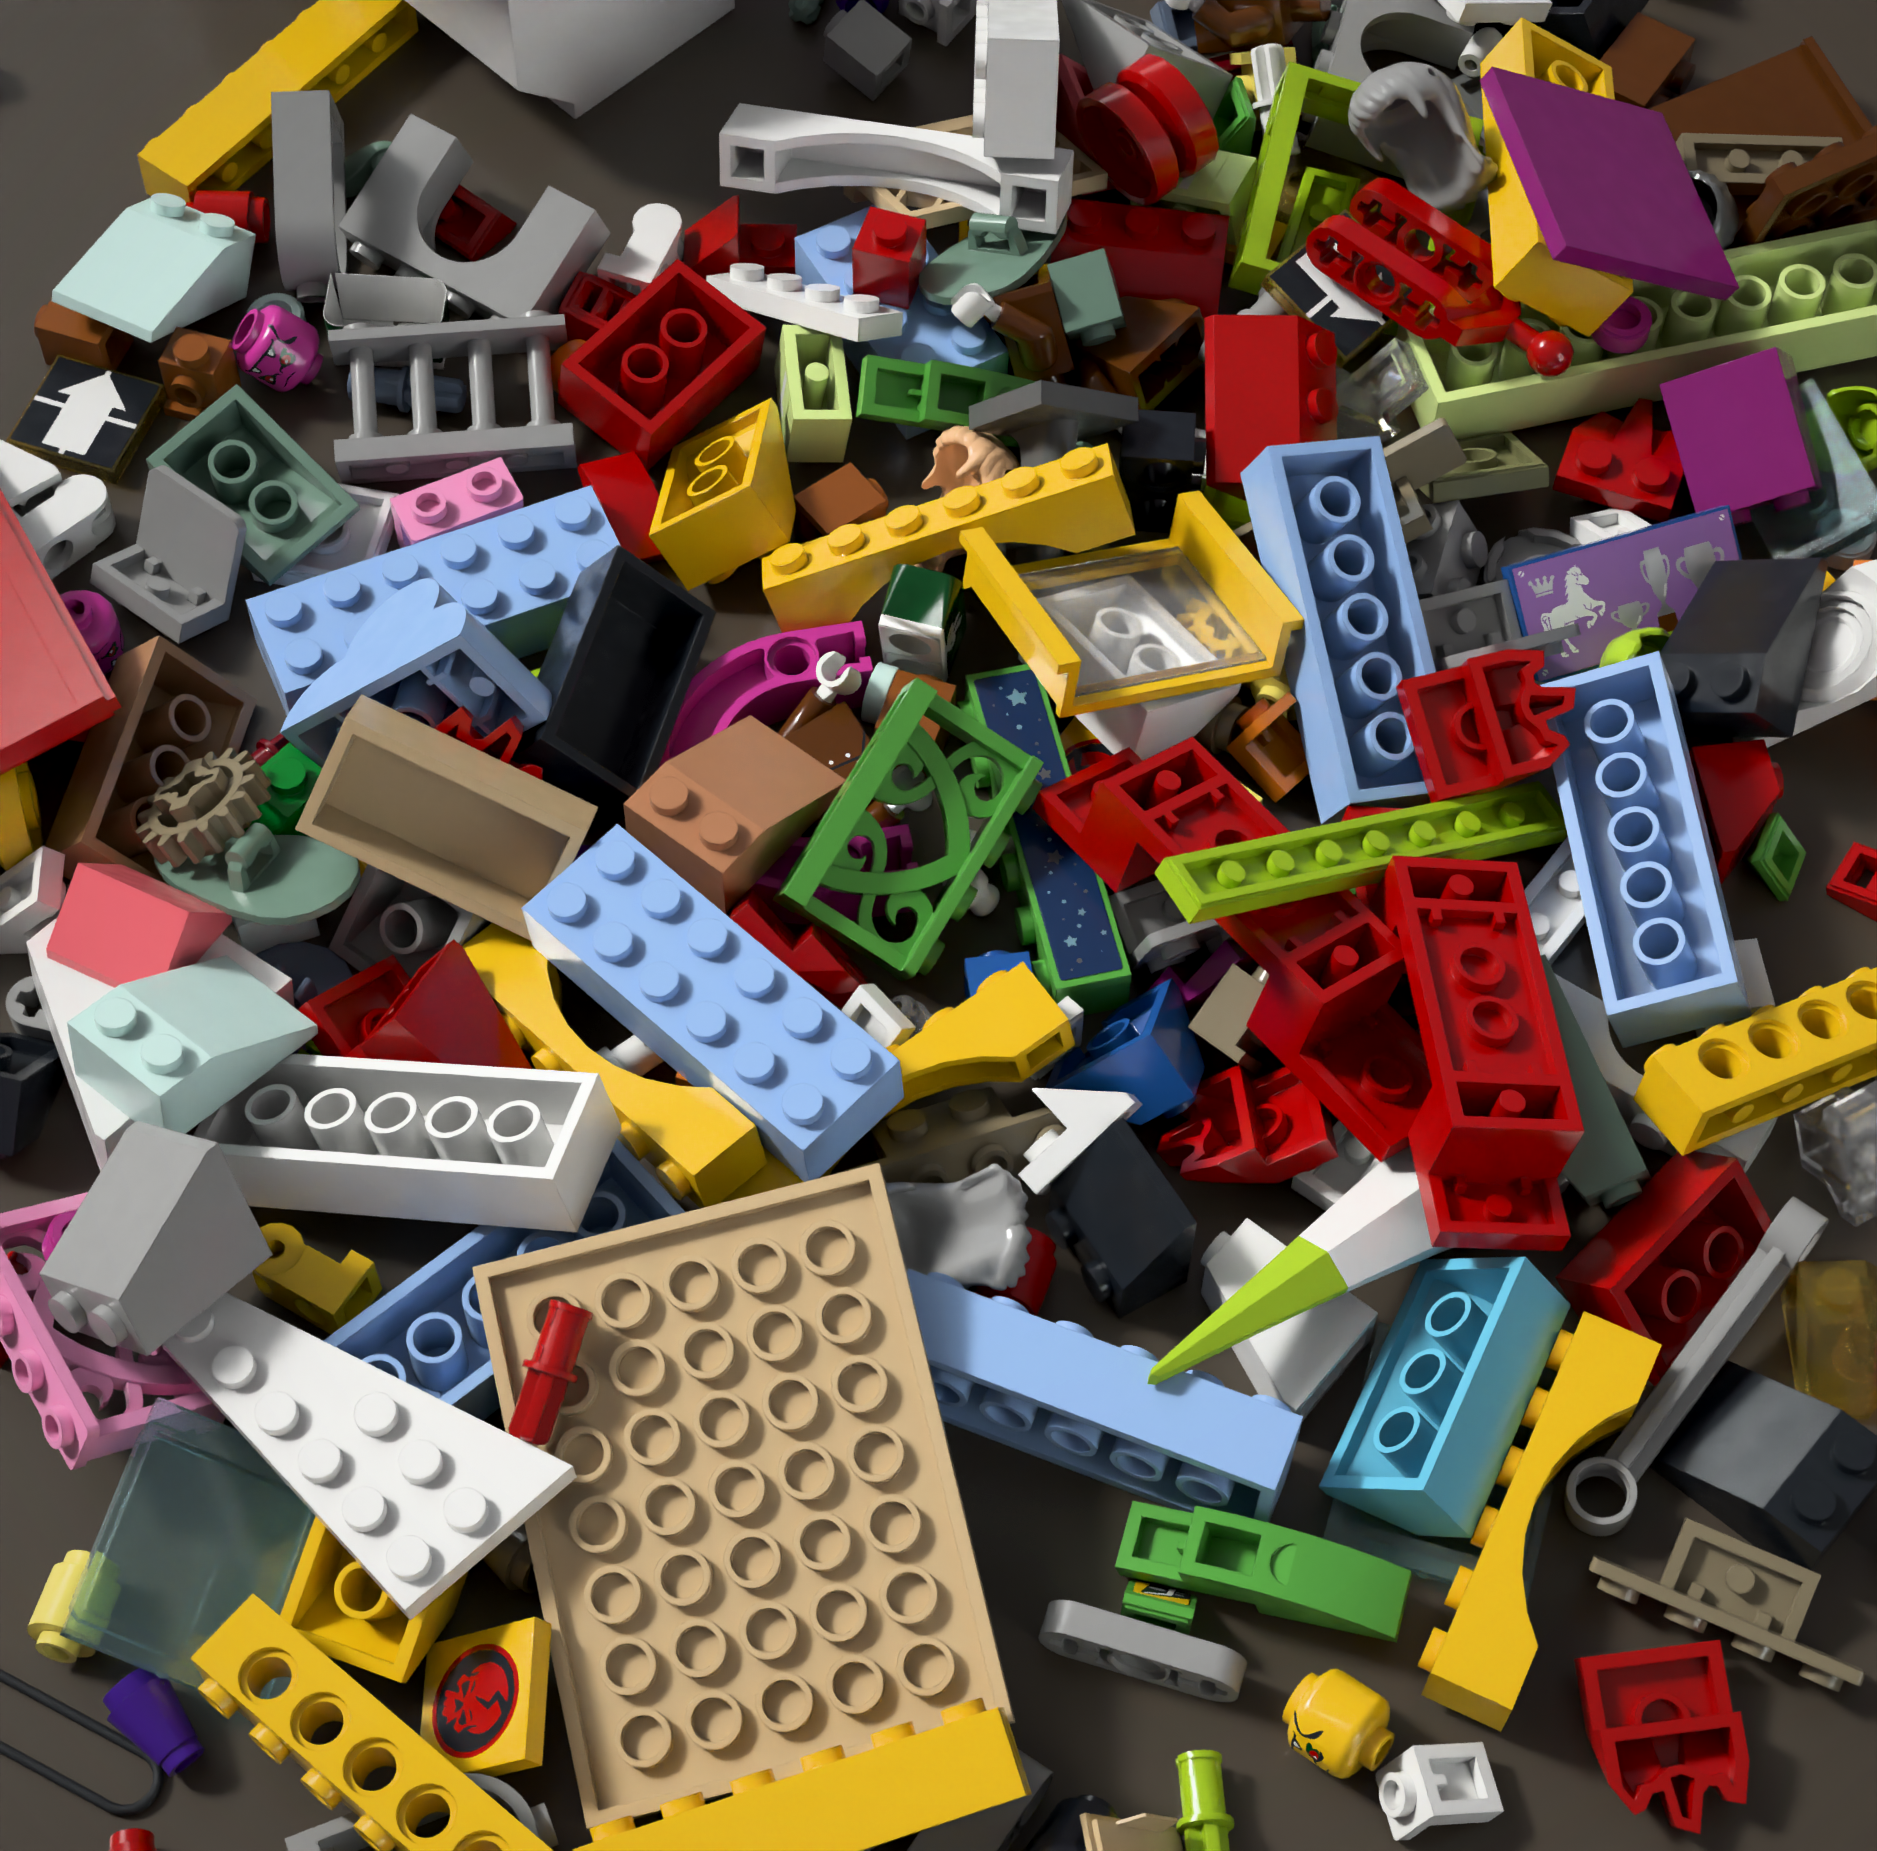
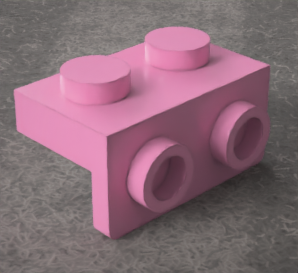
(455, 502)

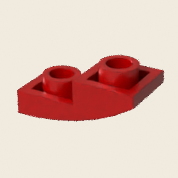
(626, 499)

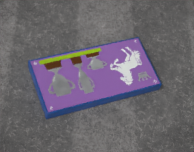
(1618, 585)

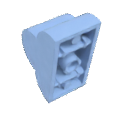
(424, 661)

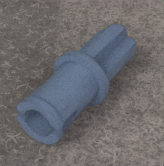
(394, 389)

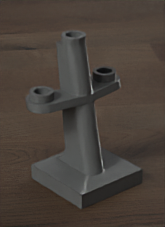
(1047, 424)

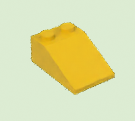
(725, 498)

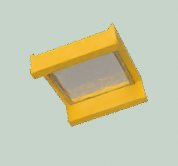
(1139, 615)

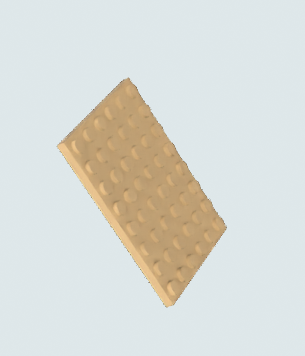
(756, 1499)

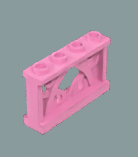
(60, 1369)

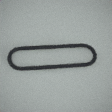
(98, 1728)

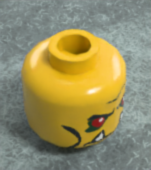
(1338, 1723)

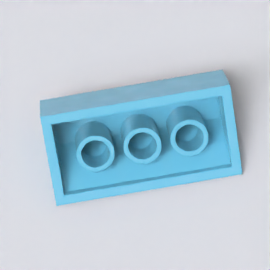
(1447, 1394)

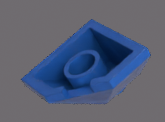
(1141, 1053)

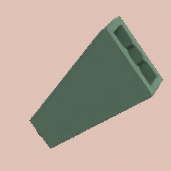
(1606, 1160)

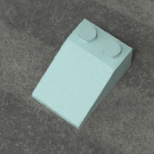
(160, 268)
(184, 1041)

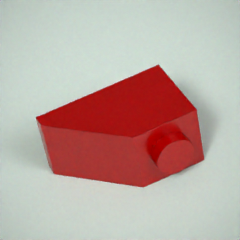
(1736, 796)

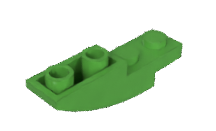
(929, 393)
(1266, 1566)

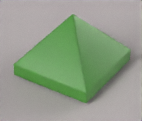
(1776, 856)

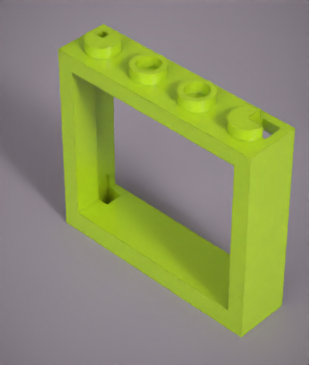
(1297, 92)

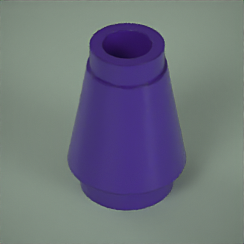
(154, 1720)

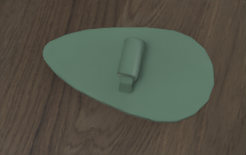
(992, 255)
(269, 877)

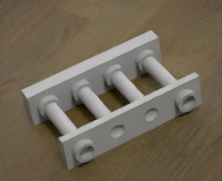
(426, 449)

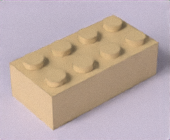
(443, 814)

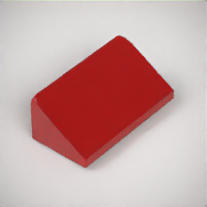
(471, 224)

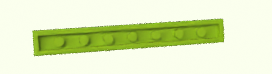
(1357, 851)

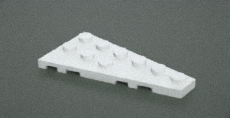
(379, 1462)

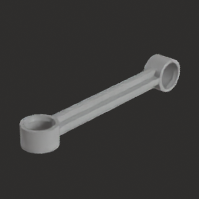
(1782, 1246)

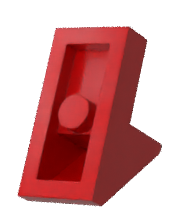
(723, 241)

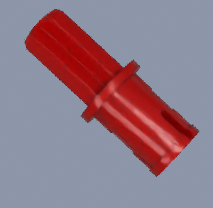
(549, 1373)

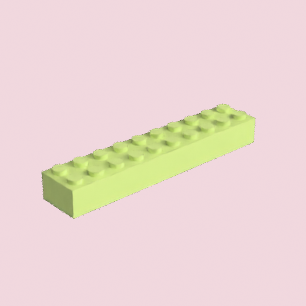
(1794, 293)

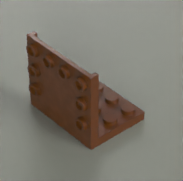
(1790, 97)

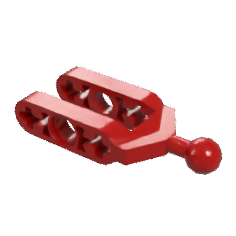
(1428, 274)

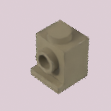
(1226, 1013)

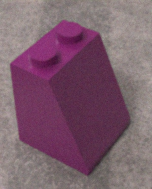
(1744, 435)

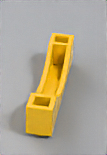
(1059, 504)
(991, 1037)
(686, 1132)
(1491, 1641)

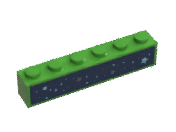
(1059, 895)

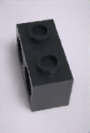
(1158, 465)

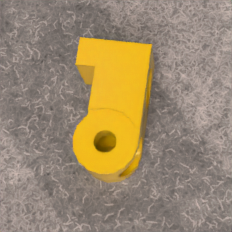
(312, 1282)

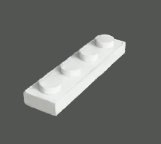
(810, 306)

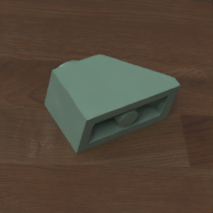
(1087, 297)

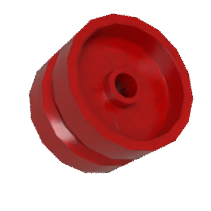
(1147, 129)

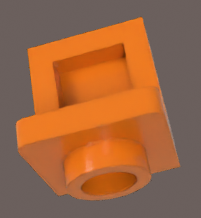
(1270, 747)

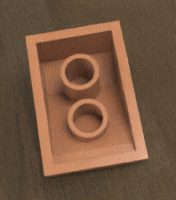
(730, 808)

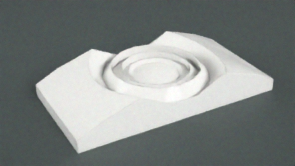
(1842, 651)

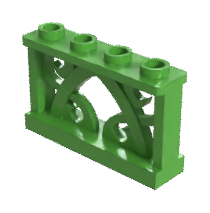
(829, 865)

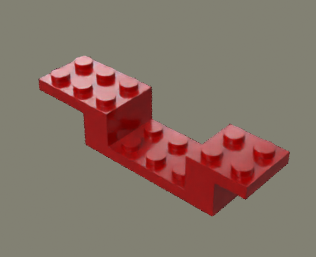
(1324, 954)
(1497, 1066)

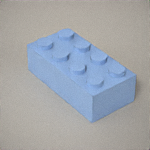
(928, 327)

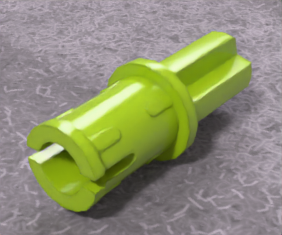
(1203, 1802)

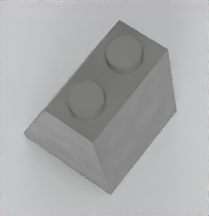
(152, 1241)

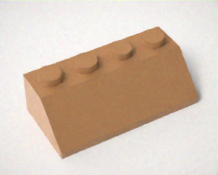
(167, 717)

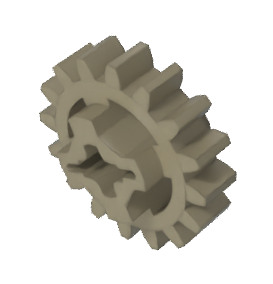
(203, 807)

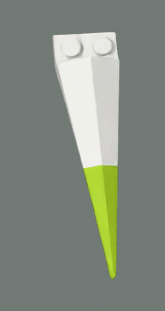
(1356, 1241)

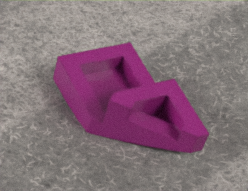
(1199, 984)

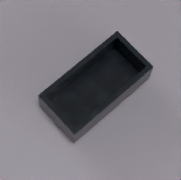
(615, 681)

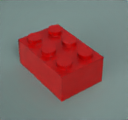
(661, 364)

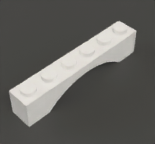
(801, 150)

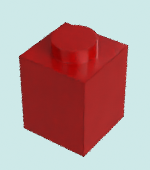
(889, 256)

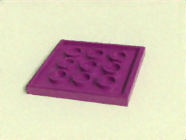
(1607, 185)

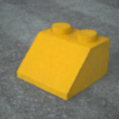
(353, 1618)

